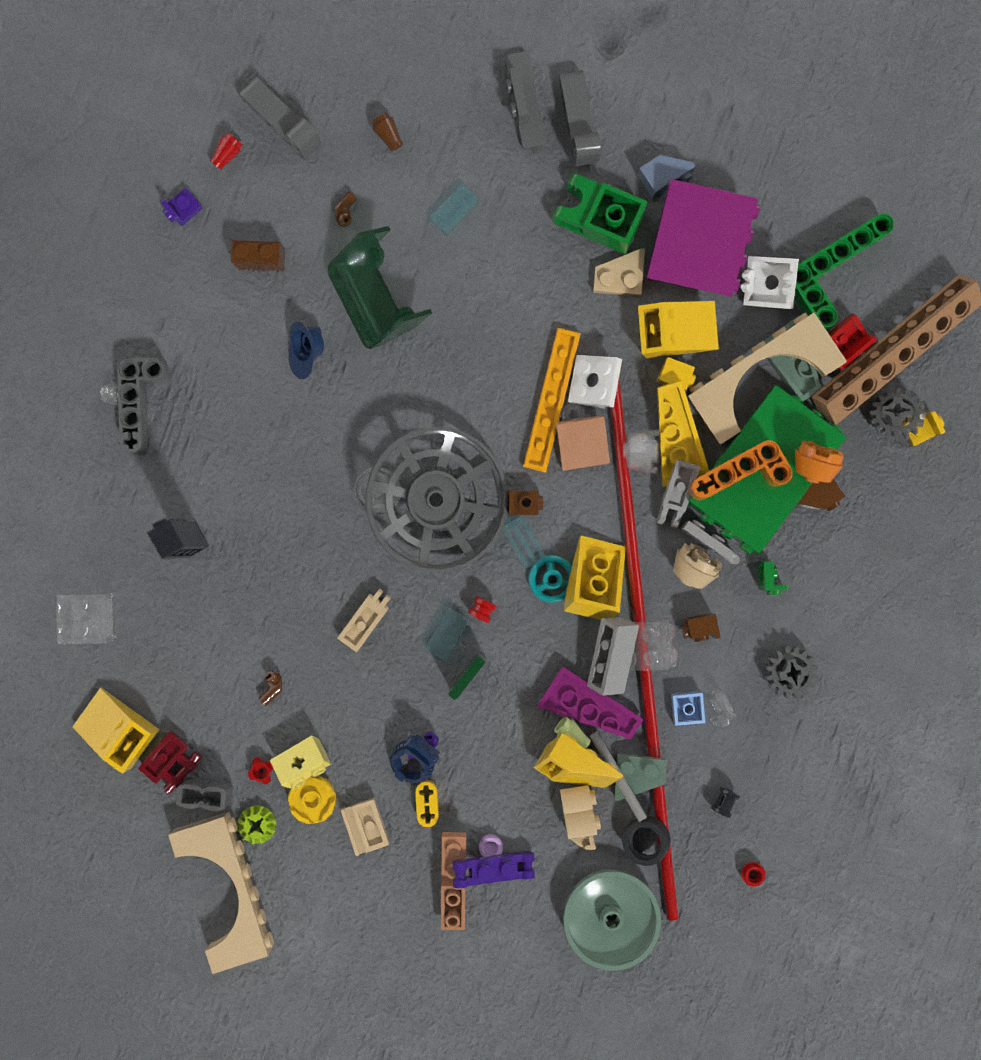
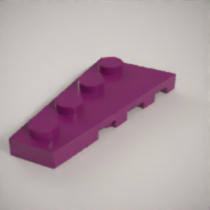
(572, 698)

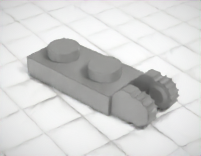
(677, 491)

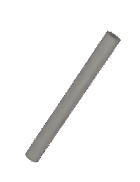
(622, 783)

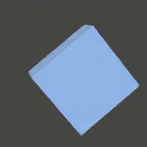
(687, 708)

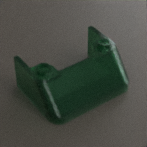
(365, 294)

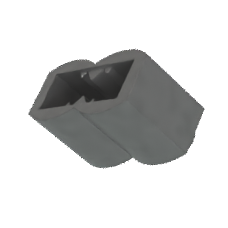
(210, 796)

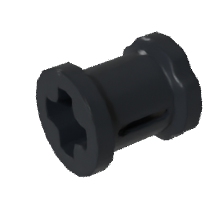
(725, 802)

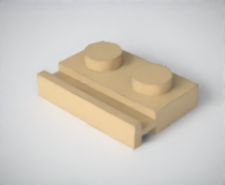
(365, 826)

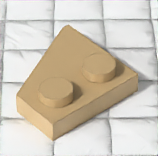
(621, 275)

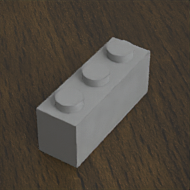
(612, 655)

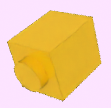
(675, 370)

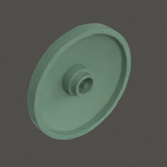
(616, 941)

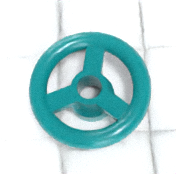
(537, 589)

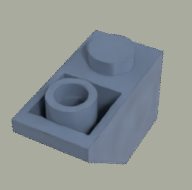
(658, 172)

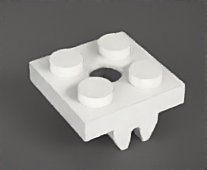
(755, 276)
(604, 392)

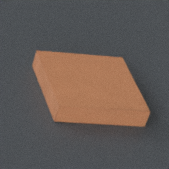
(582, 442)

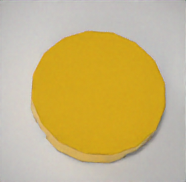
(313, 800)

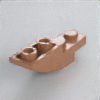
(452, 899)

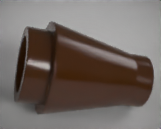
(386, 129)

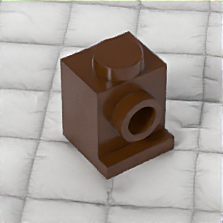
(515, 503)
(700, 627)

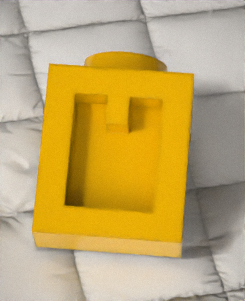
(932, 427)

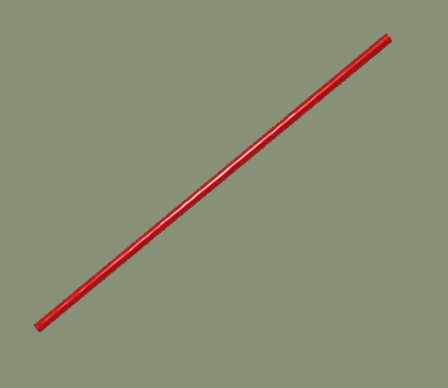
(639, 616)

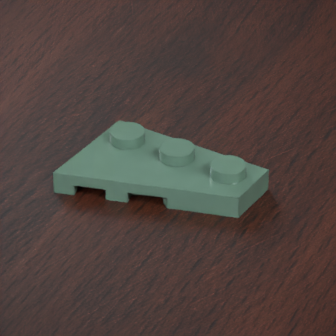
(796, 373)

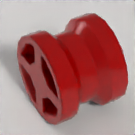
(482, 609)

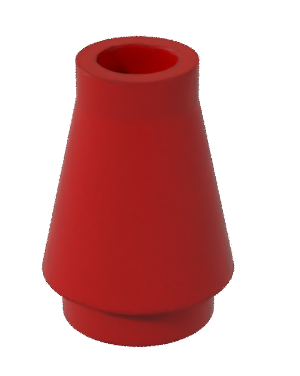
(226, 150)

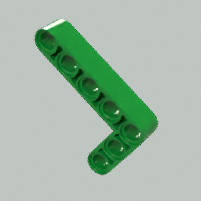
(830, 261)

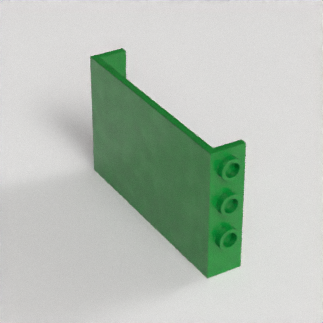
(751, 507)

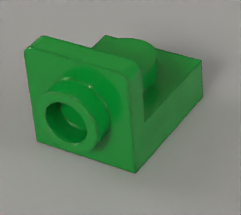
(767, 574)

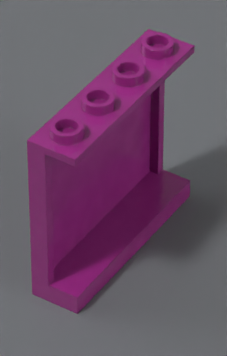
(702, 237)

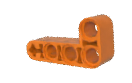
(735, 473)

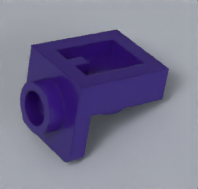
(181, 207)

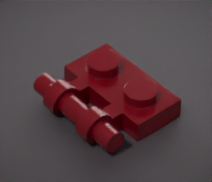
(162, 759)

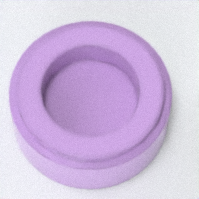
(490, 845)

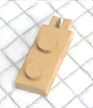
(364, 621)

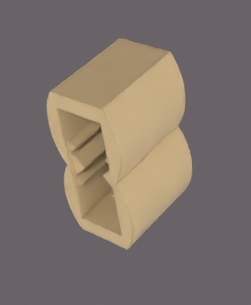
(579, 812)

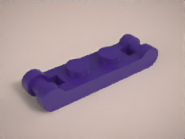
(493, 869)

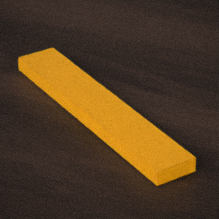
(551, 400)

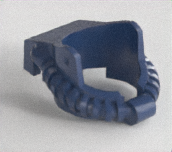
(419, 749)

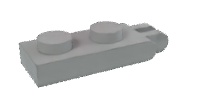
(713, 543)

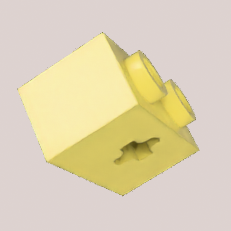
(288, 763)

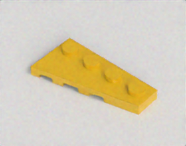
(677, 430)

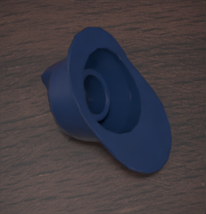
(305, 346)

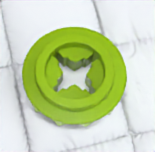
(267, 825)

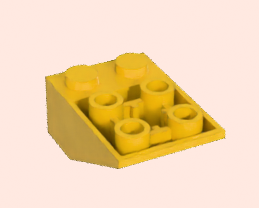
(677, 328)
(114, 731)
(573, 764)

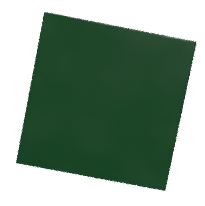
(467, 675)

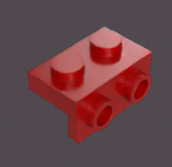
(851, 338)

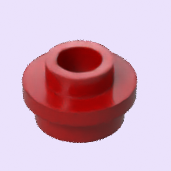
(758, 879)

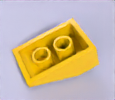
(595, 579)

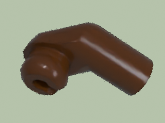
(342, 210)
(274, 685)

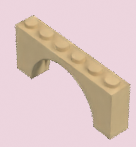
(804, 341)
(217, 841)

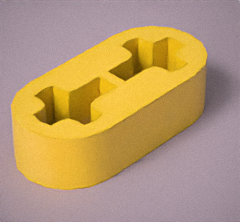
(432, 803)

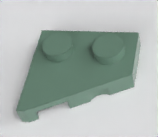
(640, 773)

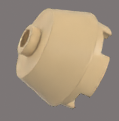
(695, 566)

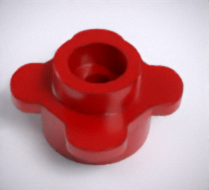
(255, 774)

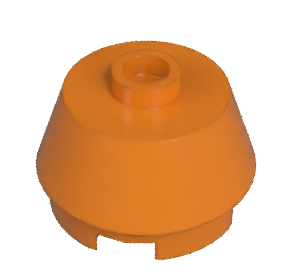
(817, 462)

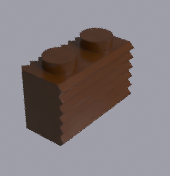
(258, 255)

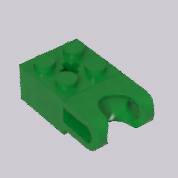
(596, 213)

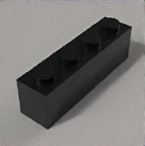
(177, 538)

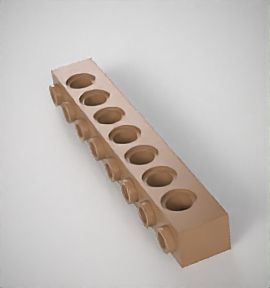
(898, 349)

